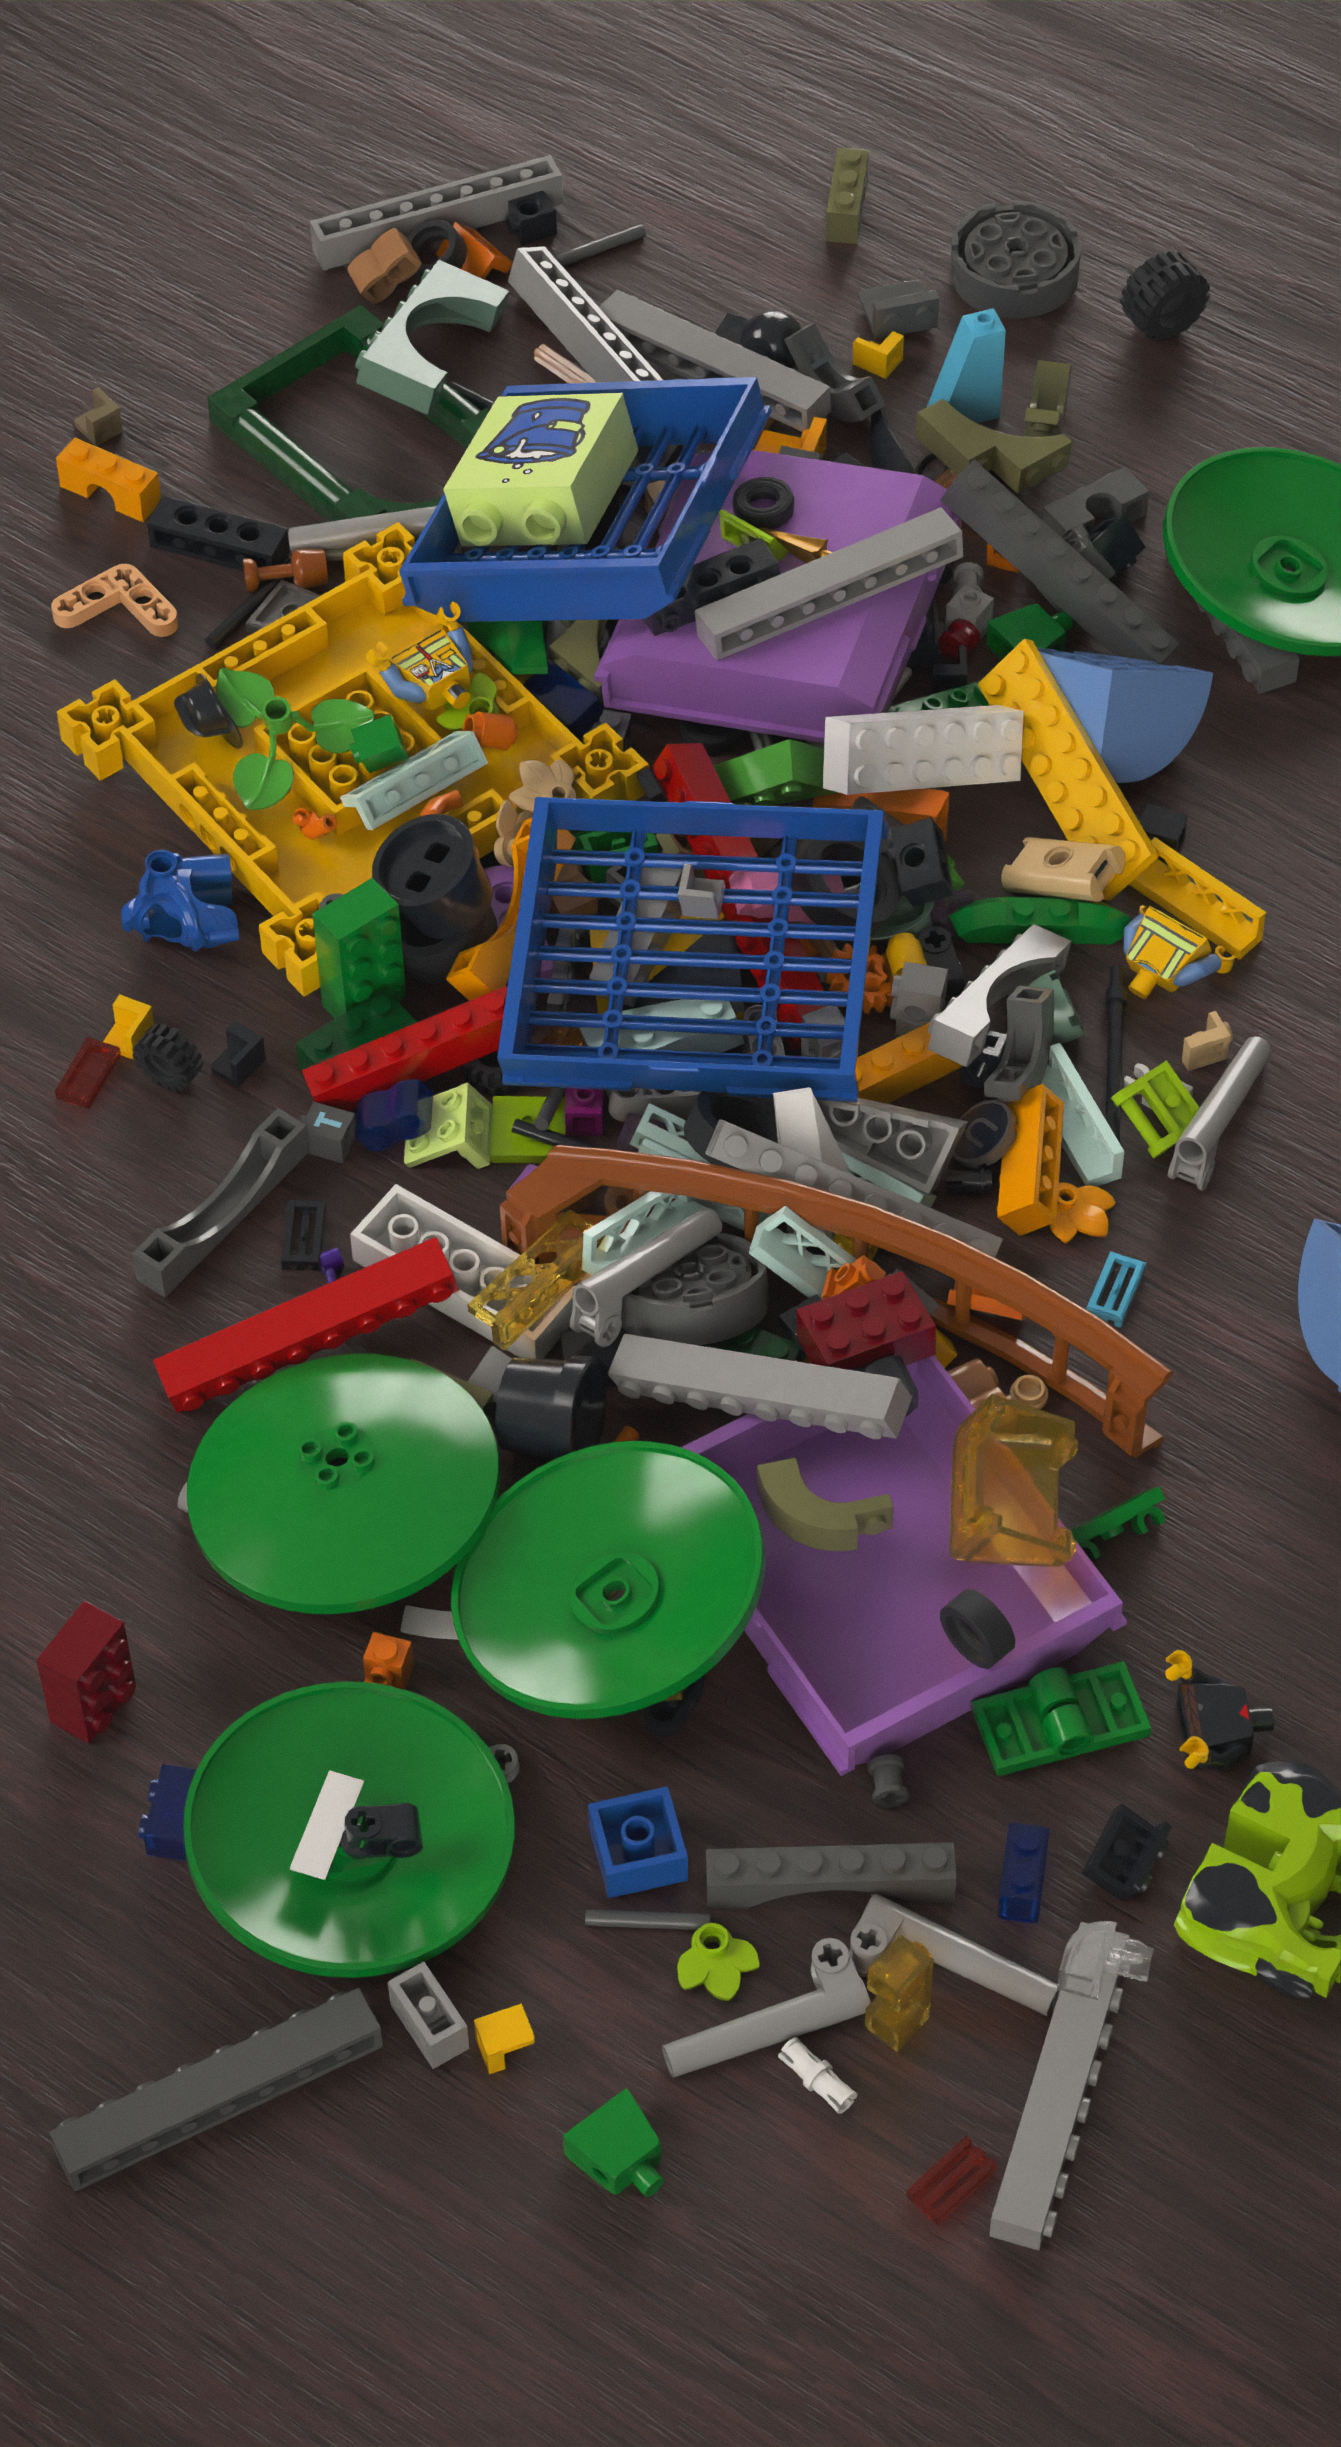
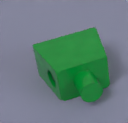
(1029, 623)
(617, 2147)

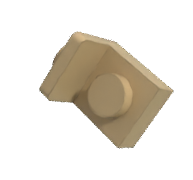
(1209, 1045)

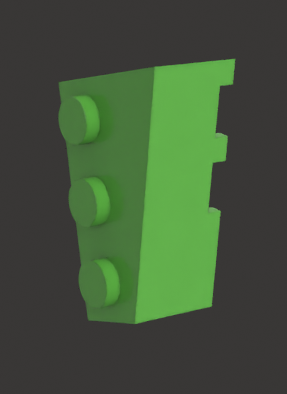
(775, 774)

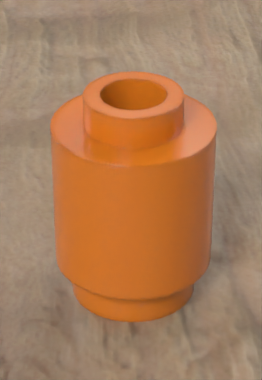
(492, 729)

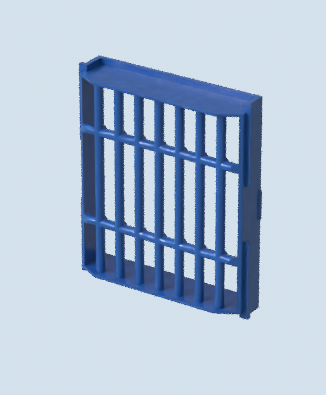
(604, 580)
(729, 1073)

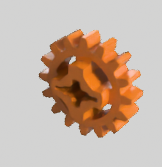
(878, 979)

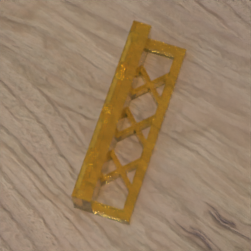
(543, 1291)

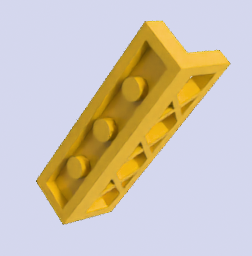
(1198, 904)

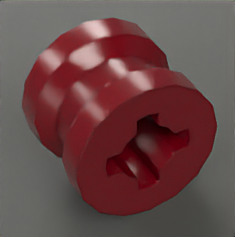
(959, 633)

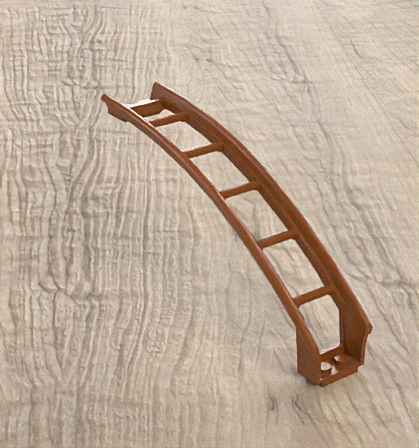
(1133, 1373)

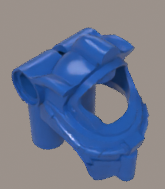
(184, 901)

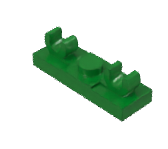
(1110, 1522)

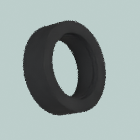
(887, 886)
(743, 1112)

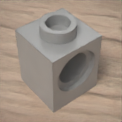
(971, 606)

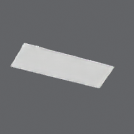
(326, 1825)

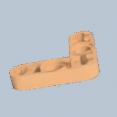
(75, 606)

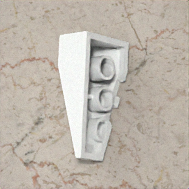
(805, 1130)

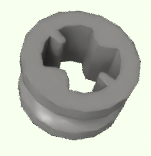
(507, 1752)

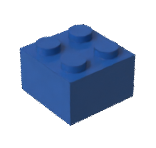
(638, 1842)

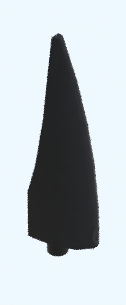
(885, 449)

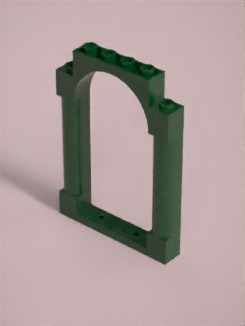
(238, 416)

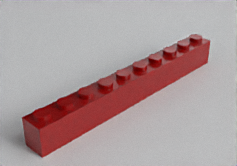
(690, 776)

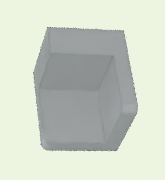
(699, 895)
(490, 1371)

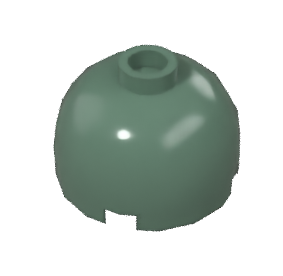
(1066, 1020)

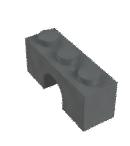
(1107, 497)

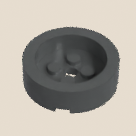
(1020, 282)
(702, 1296)

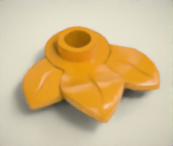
(1082, 1213)

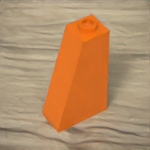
(904, 805)

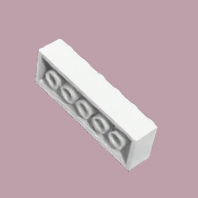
(922, 749)
(475, 1260)

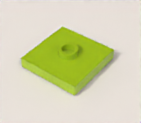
(514, 1148)

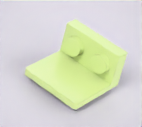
(458, 1123)

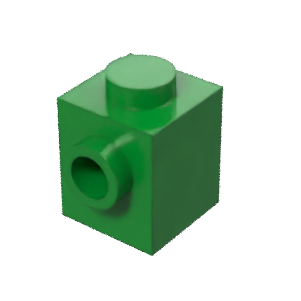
(378, 744)

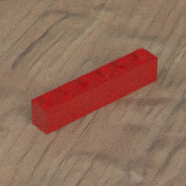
(410, 1053)

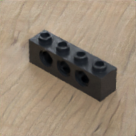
(215, 535)
(715, 580)

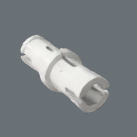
(817, 2075)

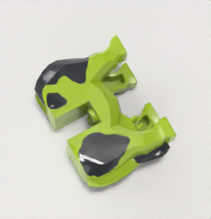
(1259, 1892)

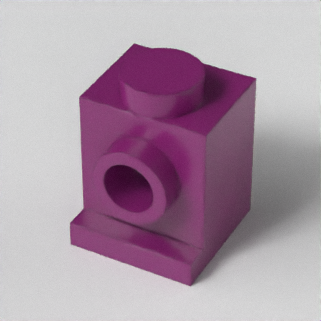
(584, 1104)

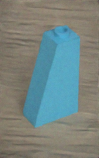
(974, 368)

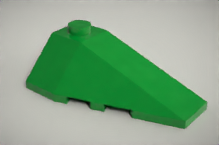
(517, 644)

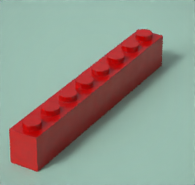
(306, 1325)

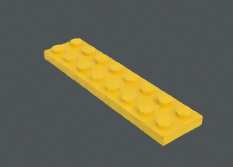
(1067, 763)

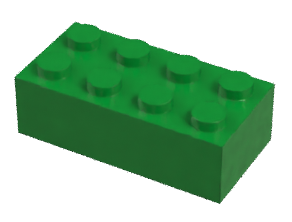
(359, 948)

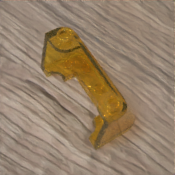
(1008, 1486)

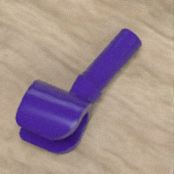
(331, 1262)

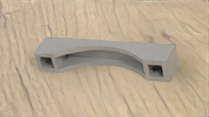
(964, 1024)

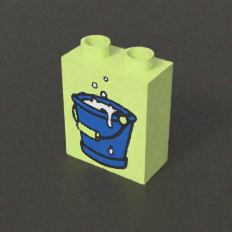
(541, 470)

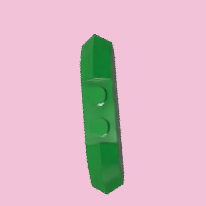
(1005, 917)

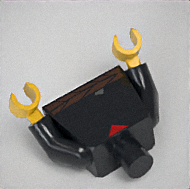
(1214, 1717)

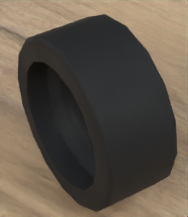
(431, 232)
(977, 1628)

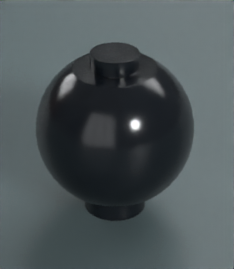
(766, 335)

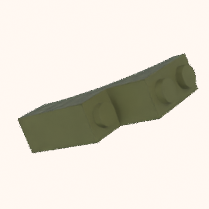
(1015, 459)
(579, 651)

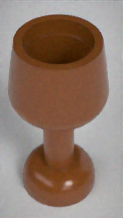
(306, 567)

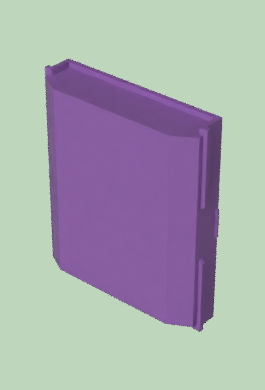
(815, 671)
(861, 1629)

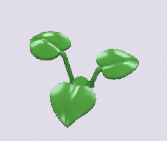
(248, 695)

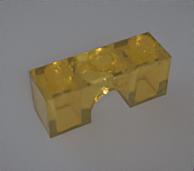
(903, 1992)

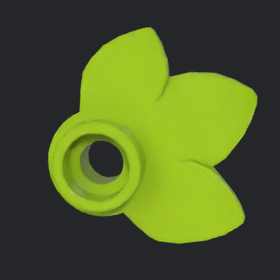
(482, 699)
(716, 1967)

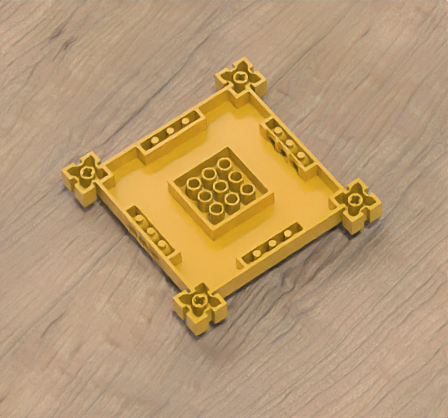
(311, 659)

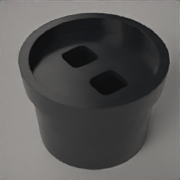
(434, 875)
(551, 1406)

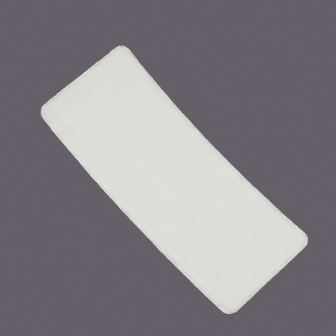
(428, 1623)

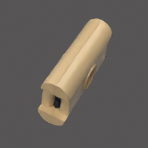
(1063, 869)

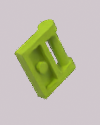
(1168, 1101)

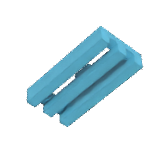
(1107, 1311)

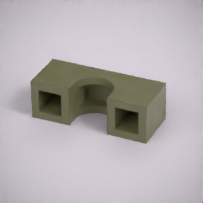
(846, 195)

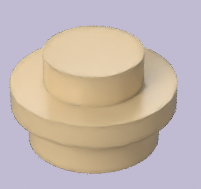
(1030, 1391)

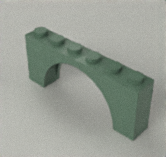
(443, 296)

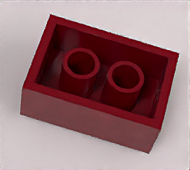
(867, 1325)
(87, 1672)

